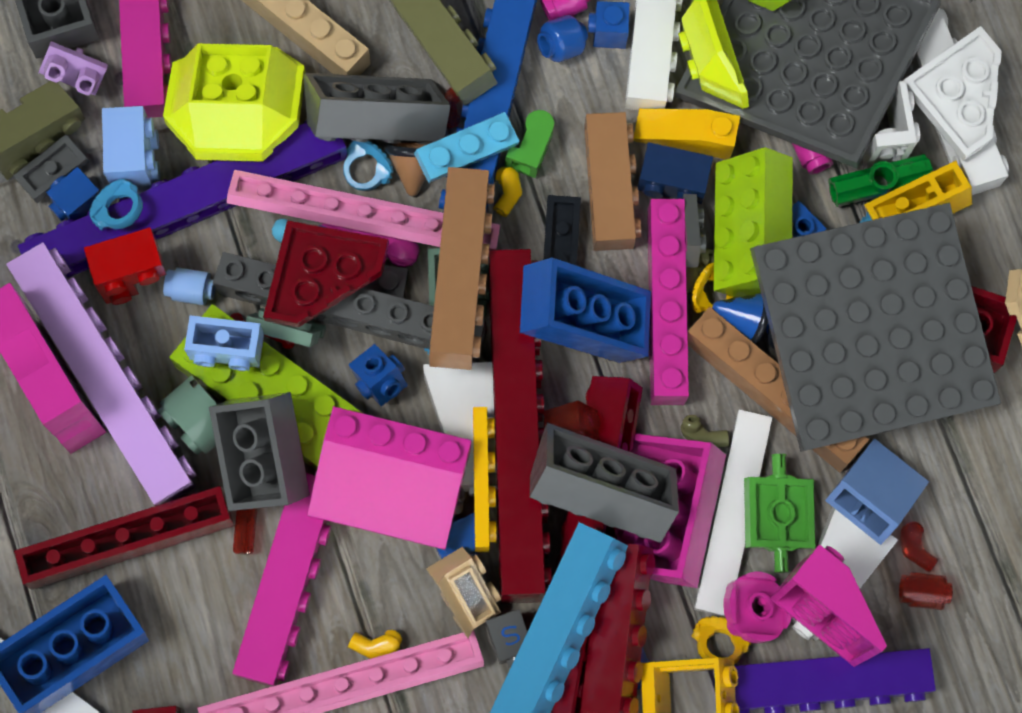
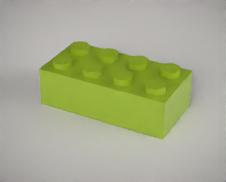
(750, 211)

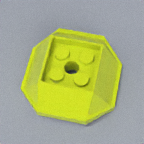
(234, 100)

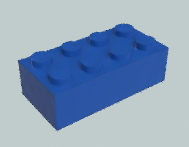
(585, 310)
(68, 647)

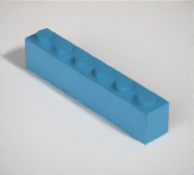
(561, 623)

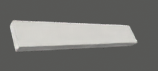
(728, 527)

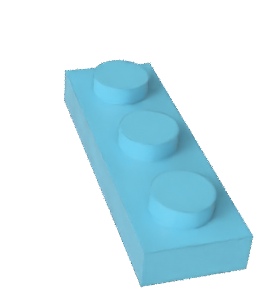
(466, 147)

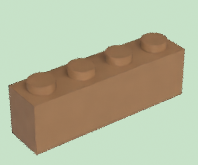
(610, 181)

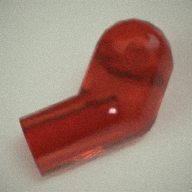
(912, 546)

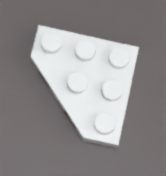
(961, 92)

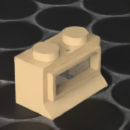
(465, 590)

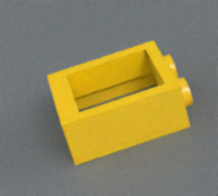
(656, 683)

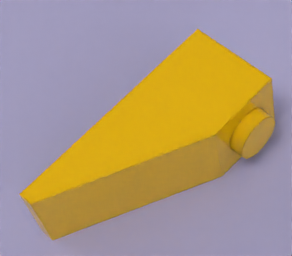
(689, 129)
(933, 189)

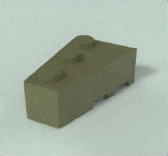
(35, 126)

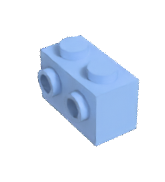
(224, 342)

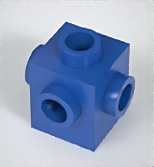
(378, 375)

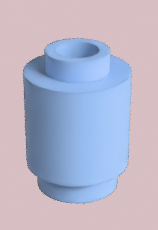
(189, 286)

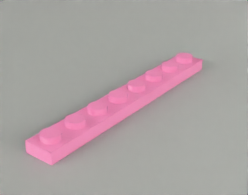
(341, 209)
(361, 680)

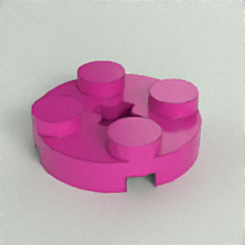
(739, 612)

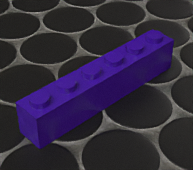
(835, 681)

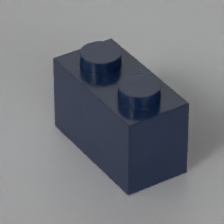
(674, 172)

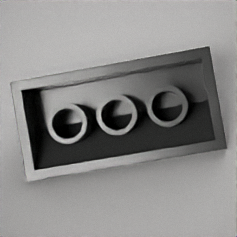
(375, 108)
(604, 483)

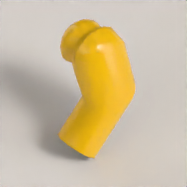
(511, 188)
(377, 647)

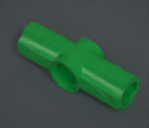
(861, 184)

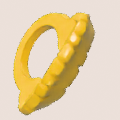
(699, 299)
(707, 627)

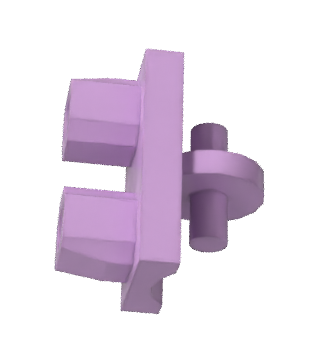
(73, 68)

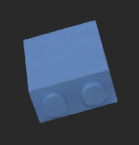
(877, 491)

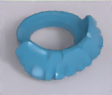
(383, 168)
(118, 189)

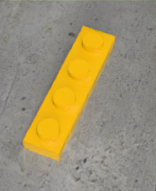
(483, 493)

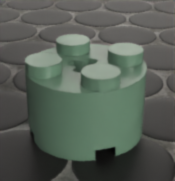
(190, 410)

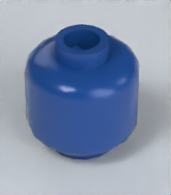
(562, 38)

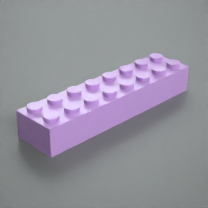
(98, 370)

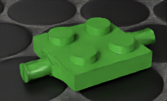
(779, 513)

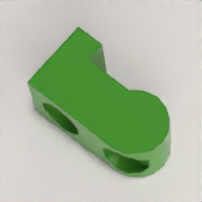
(537, 137)

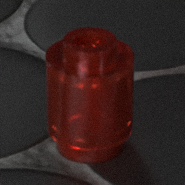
(925, 591)

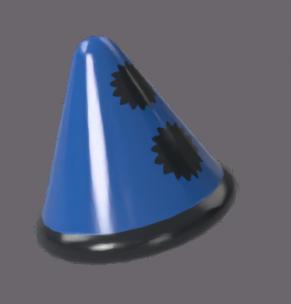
(745, 314)

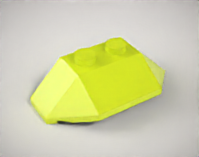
(712, 53)

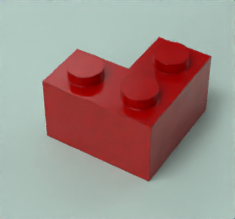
(123, 263)

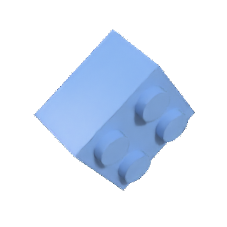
(130, 146)

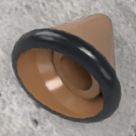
(407, 165)

